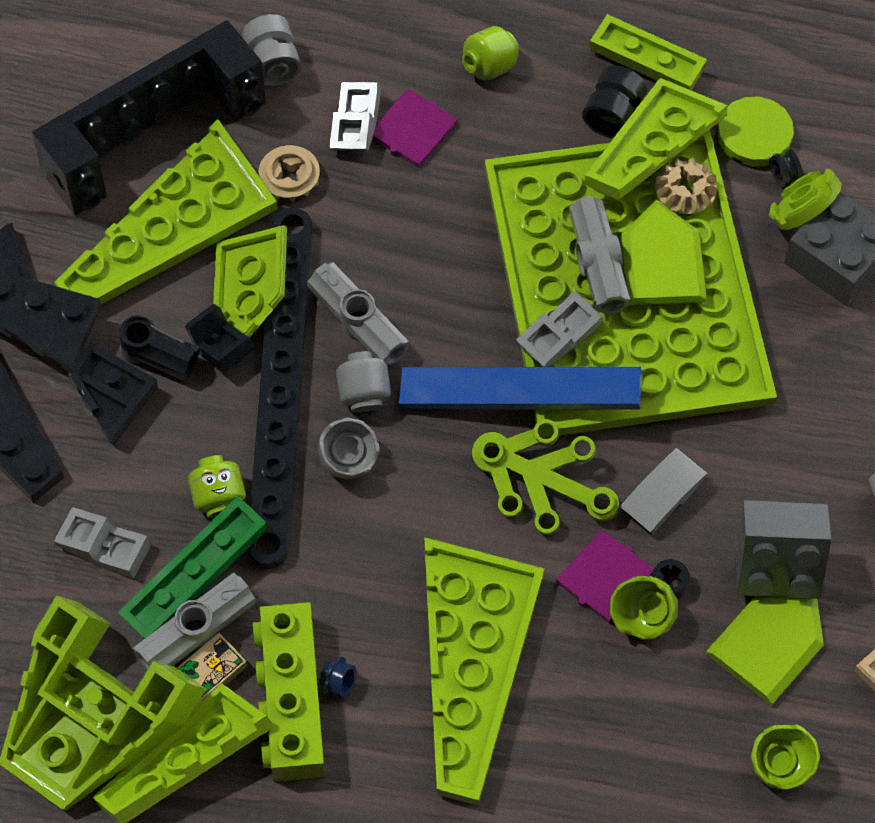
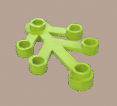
(539, 473)

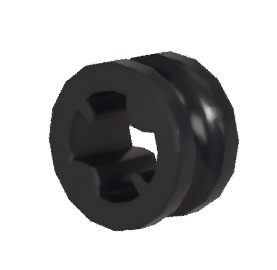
(785, 167)
(676, 567)

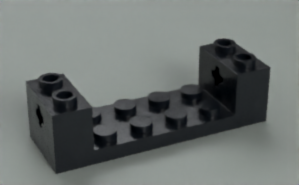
(77, 139)

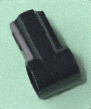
(158, 350)

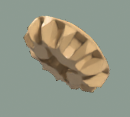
(292, 159)
(678, 197)

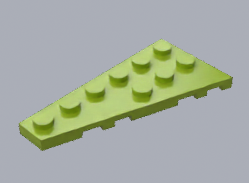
(176, 217)
(476, 639)

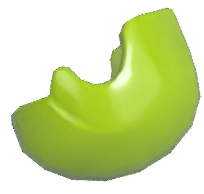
(644, 607)
(785, 756)

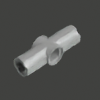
(599, 255)
(344, 298)
(215, 608)

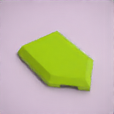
(662, 259)
(250, 277)
(770, 644)

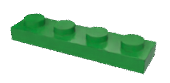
(194, 567)

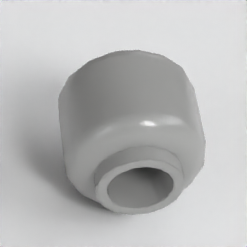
(363, 382)

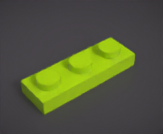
(647, 53)

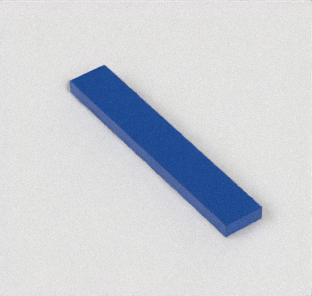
(521, 388)

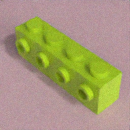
(291, 692)

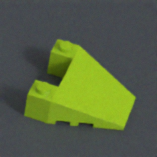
(78, 720)

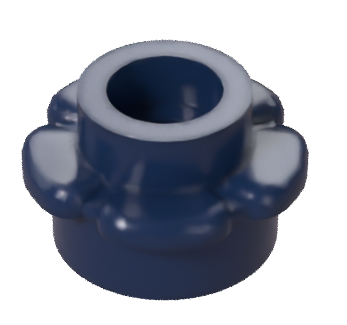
(338, 678)

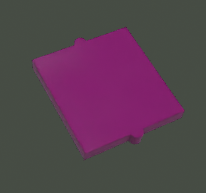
(413, 127)
(599, 571)

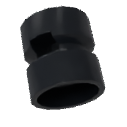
(614, 101)

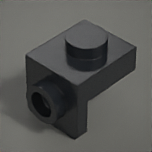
(218, 339)

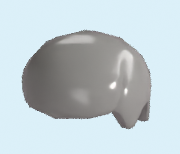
(348, 448)

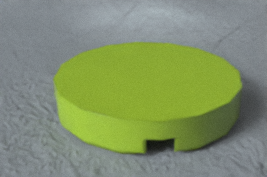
(755, 130)
(805, 199)

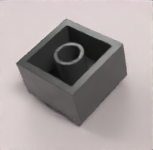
(836, 249)
(782, 549)

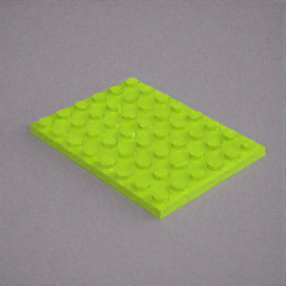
(690, 354)

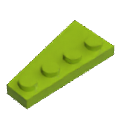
(652, 136)
(212, 733)

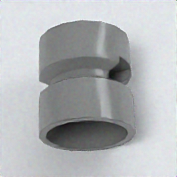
(274, 45)

